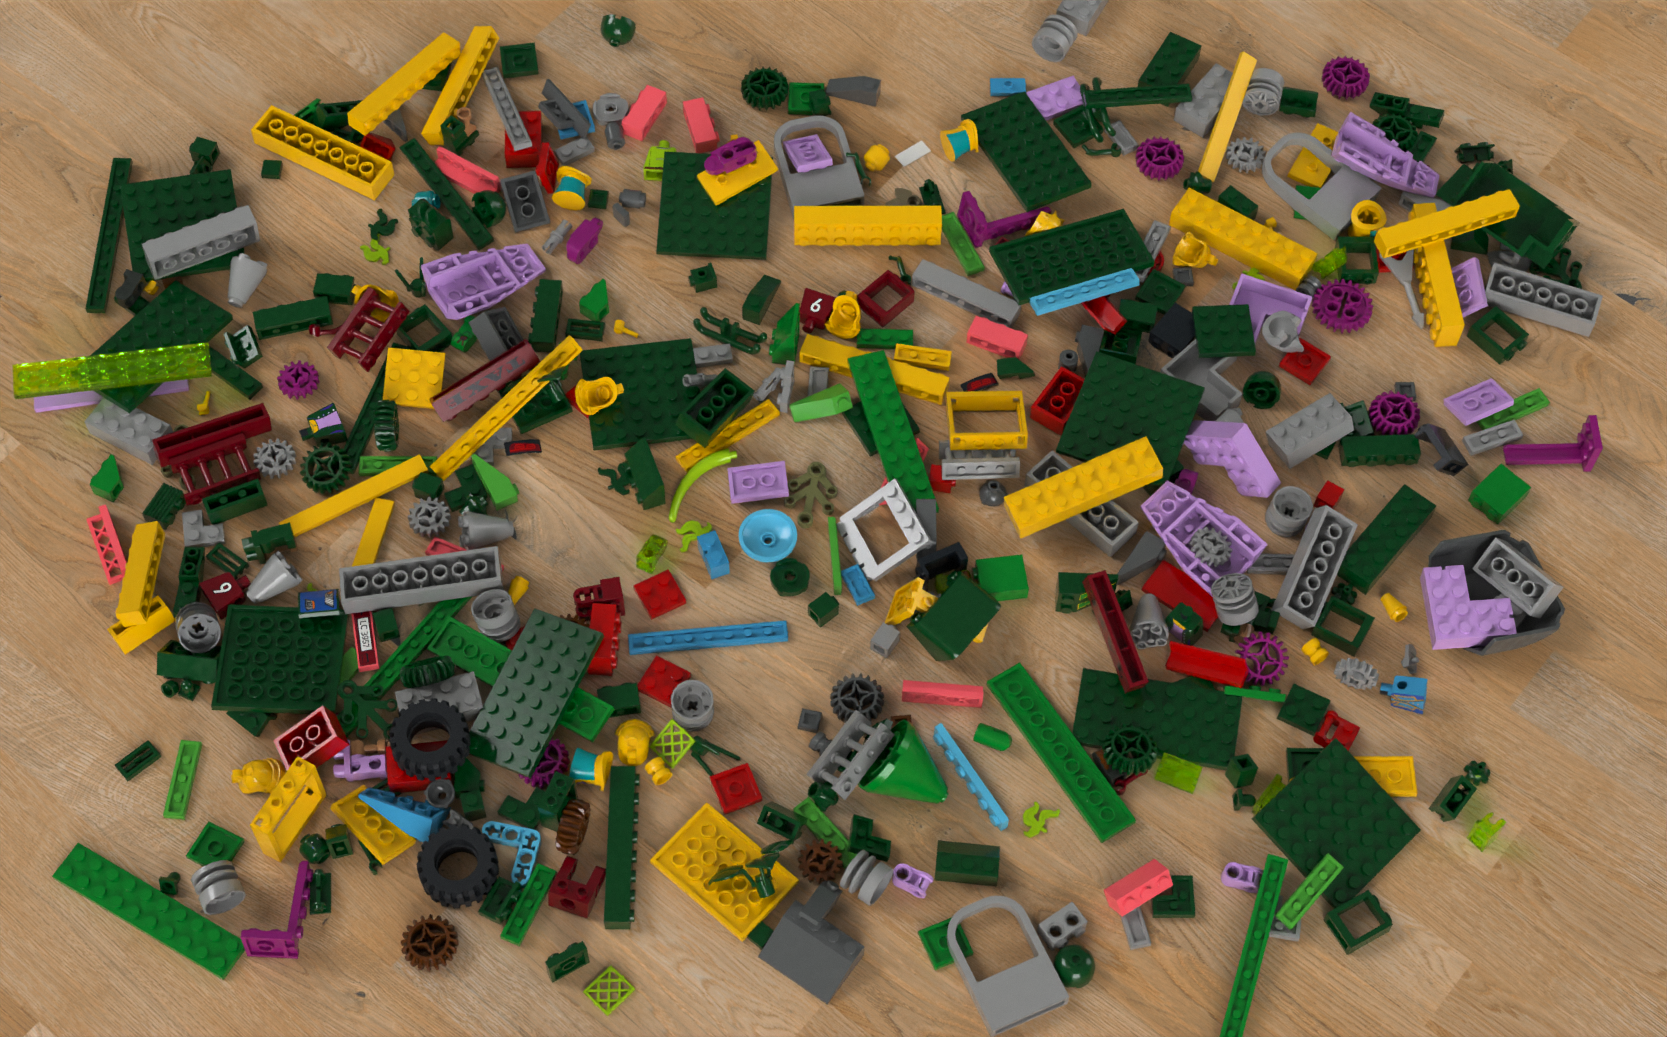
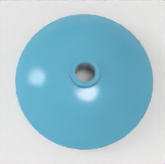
(767, 526)

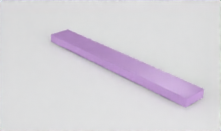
(77, 399)

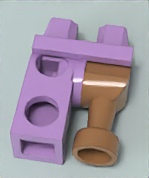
(359, 765)

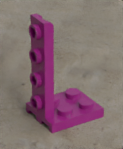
(979, 230)
(1584, 452)
(277, 942)

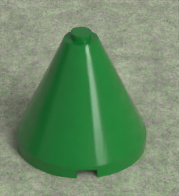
(905, 769)

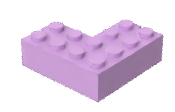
(1267, 299)
(1235, 449)
(1457, 620)

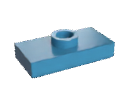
(1007, 86)
(857, 584)

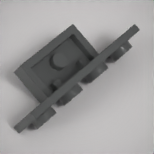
(562, 111)

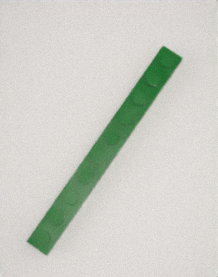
(406, 653)
(1254, 947)

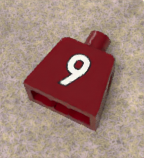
(815, 310)
(224, 591)

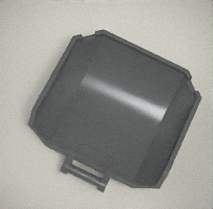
(1467, 552)

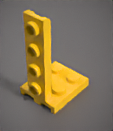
(912, 598)

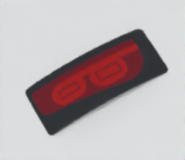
(979, 383)
(522, 446)

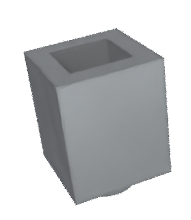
(885, 640)

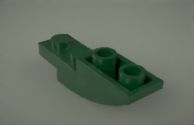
(1418, 114)
(189, 577)

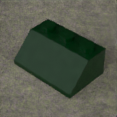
(644, 475)
(177, 662)
(967, 863)

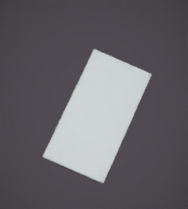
(912, 153)

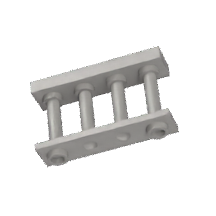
(978, 463)
(840, 748)

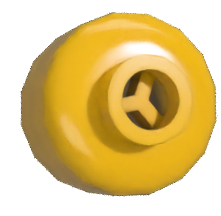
(876, 157)

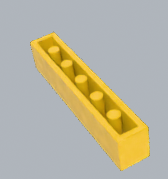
(140, 574)

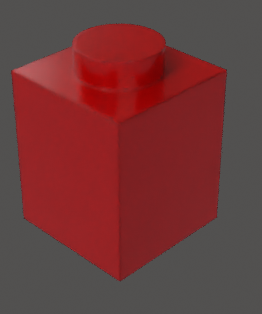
(936, 481)
(1329, 495)

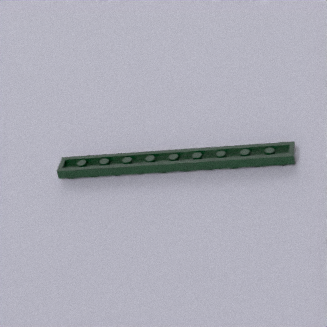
(108, 237)
(220, 365)

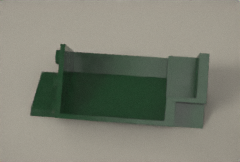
(1540, 224)

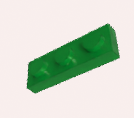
(883, 338)
(1255, 693)

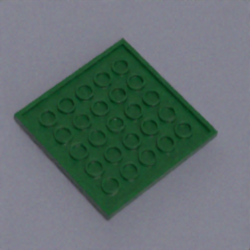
(168, 206)
(697, 227)
(651, 395)
(1126, 404)
(279, 660)
(1340, 812)

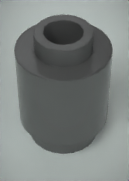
(614, 136)
(632, 198)
(1068, 360)

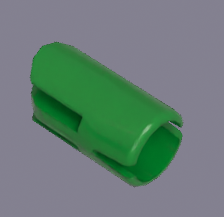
(308, 111)
(992, 737)

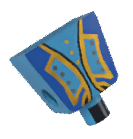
(1406, 693)

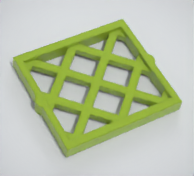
(683, 751)
(597, 981)

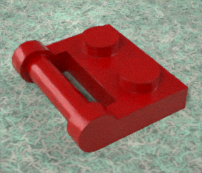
(1345, 732)

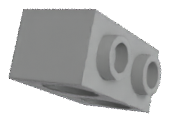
(1058, 923)

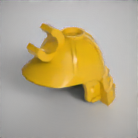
(1045, 222)
(1193, 253)
(387, 296)
(845, 316)
(596, 394)
(633, 741)
(259, 775)

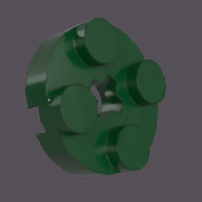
(794, 587)

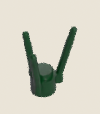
(417, 286)
(702, 747)

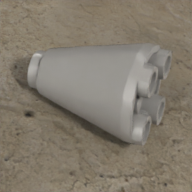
(244, 278)
(482, 530)
(273, 579)
(1149, 624)

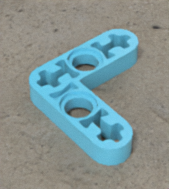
(520, 842)

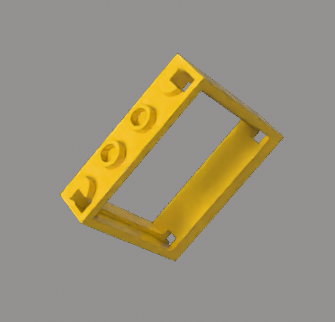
(986, 402)
(279, 843)

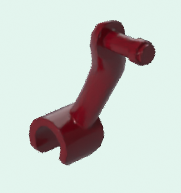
(314, 329)
(1123, 783)

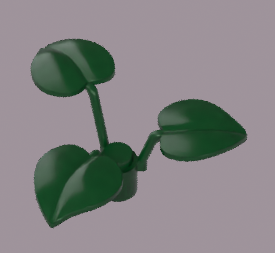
(553, 389)
(763, 880)

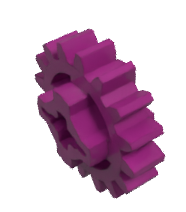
(298, 380)

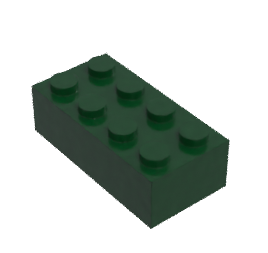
(1171, 62)
(714, 407)

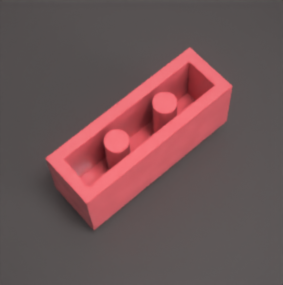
(644, 112)
(700, 125)
(996, 338)
(1138, 887)

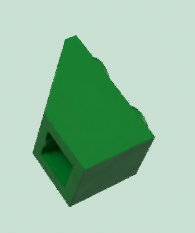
(595, 303)
(108, 480)

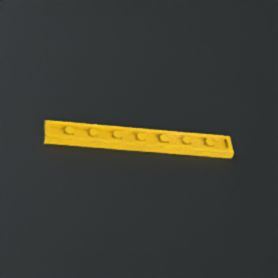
(1227, 116)
(356, 495)

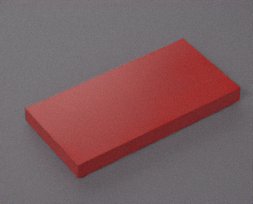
(1175, 586)

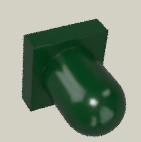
(189, 690)
(1241, 799)
(169, 884)

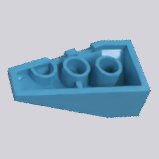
(411, 816)

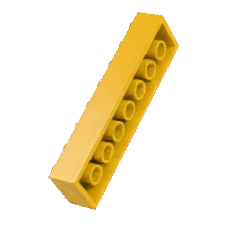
(323, 152)
(867, 225)
(1243, 239)
(1437, 287)
(1083, 487)

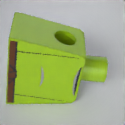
(655, 159)

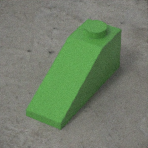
(822, 404)
(497, 485)

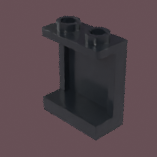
(1173, 331)
(1452, 460)
(941, 562)

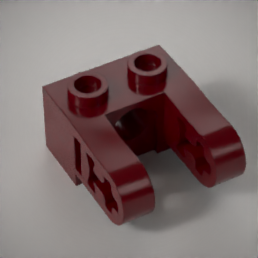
(607, 592)
(572, 895)

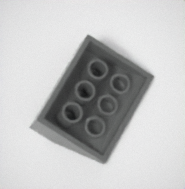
(812, 955)

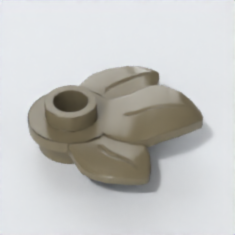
(904, 198)

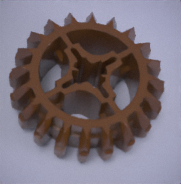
(573, 826)
(410, 948)

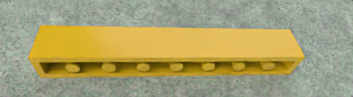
(461, 81)
(404, 84)
(1446, 223)
(908, 379)

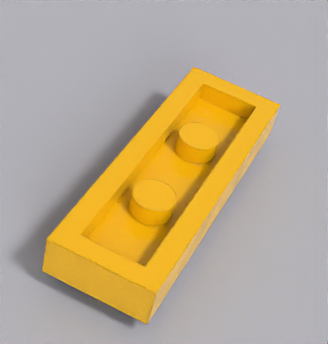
(923, 356)

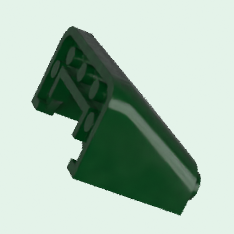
(954, 618)

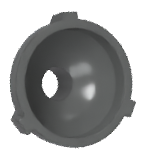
(992, 496)
(437, 788)

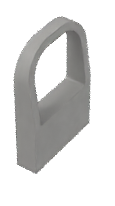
(819, 187)
(1333, 204)
(1014, 993)

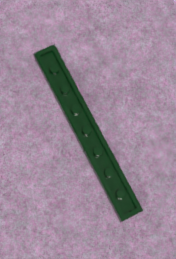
(447, 194)
(364, 424)

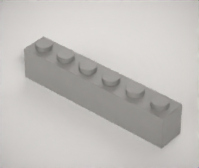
(965, 293)

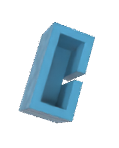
(713, 554)

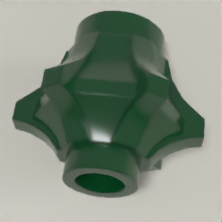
(1198, 183)
(475, 505)
(823, 795)

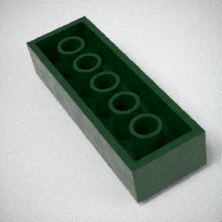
(1385, 539)

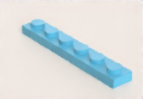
(1084, 291)
(974, 783)

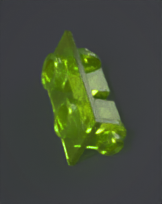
(1331, 262)

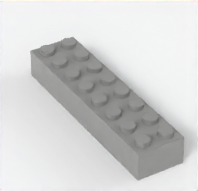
(420, 580)

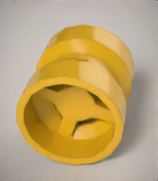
(1315, 651)
(657, 769)

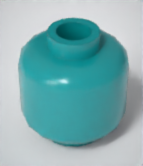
(430, 196)

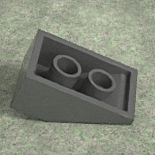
(524, 201)

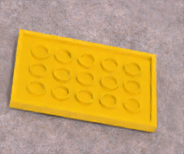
(702, 850)

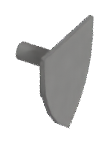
(1509, 259)

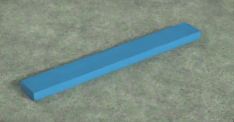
(708, 637)

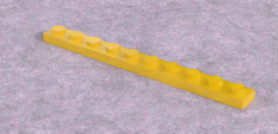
(504, 409)

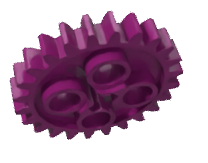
(1327, 300)

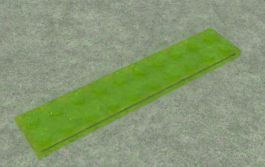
(111, 370)

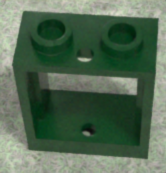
(1358, 245)
(418, 316)
(1489, 346)
(1350, 613)
(558, 793)
(1341, 932)

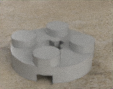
(606, 101)

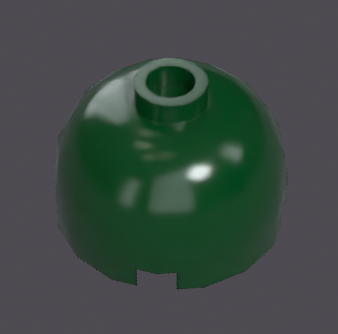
(617, 30)
(489, 207)
(1262, 390)
(1074, 966)

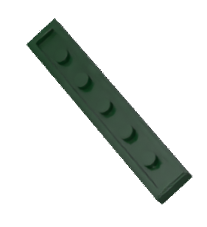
(1137, 96)

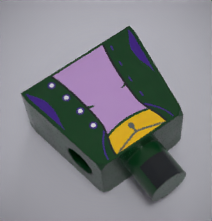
(324, 427)
(1185, 624)

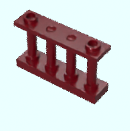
(356, 320)
(201, 456)

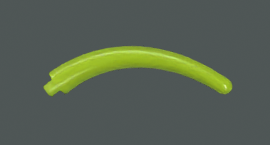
(709, 462)

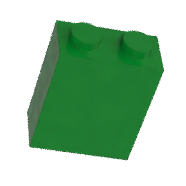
(1499, 494)
(1002, 577)

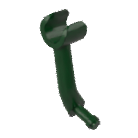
(1115, 153)
(859, 166)
(904, 277)
(373, 862)

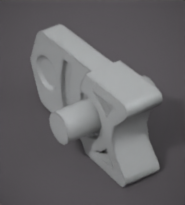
(1410, 660)
(457, 818)

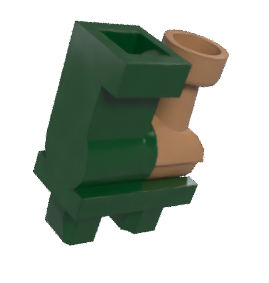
(460, 132)
(268, 542)
(1263, 622)

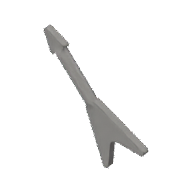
(1403, 272)

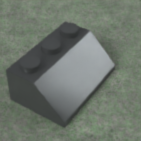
(495, 331)

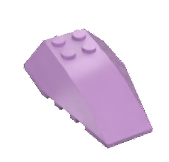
(1373, 155)
(479, 280)
(1179, 515)

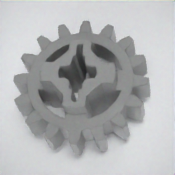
(1245, 154)
(265, 458)
(429, 517)
(1210, 546)
(1356, 673)

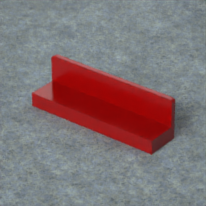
(1105, 314)
(1207, 664)

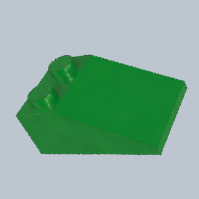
(786, 337)

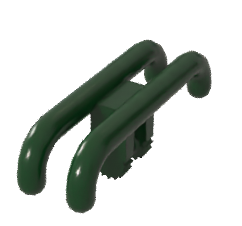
(1099, 113)
(729, 333)

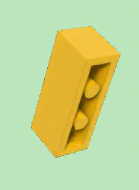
(132, 636)

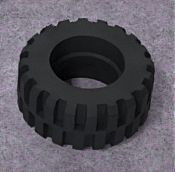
(428, 715)
(453, 841)

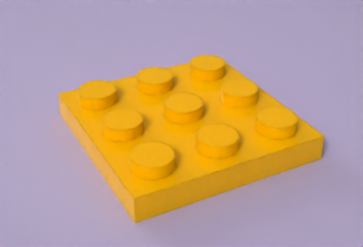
(413, 377)

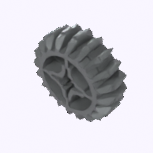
(871, 694)

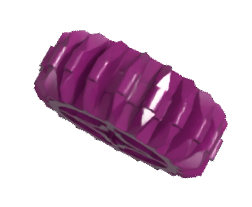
(1334, 77)
(1160, 154)
(1393, 409)
(1263, 650)
(550, 765)

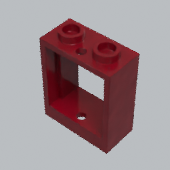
(876, 312)

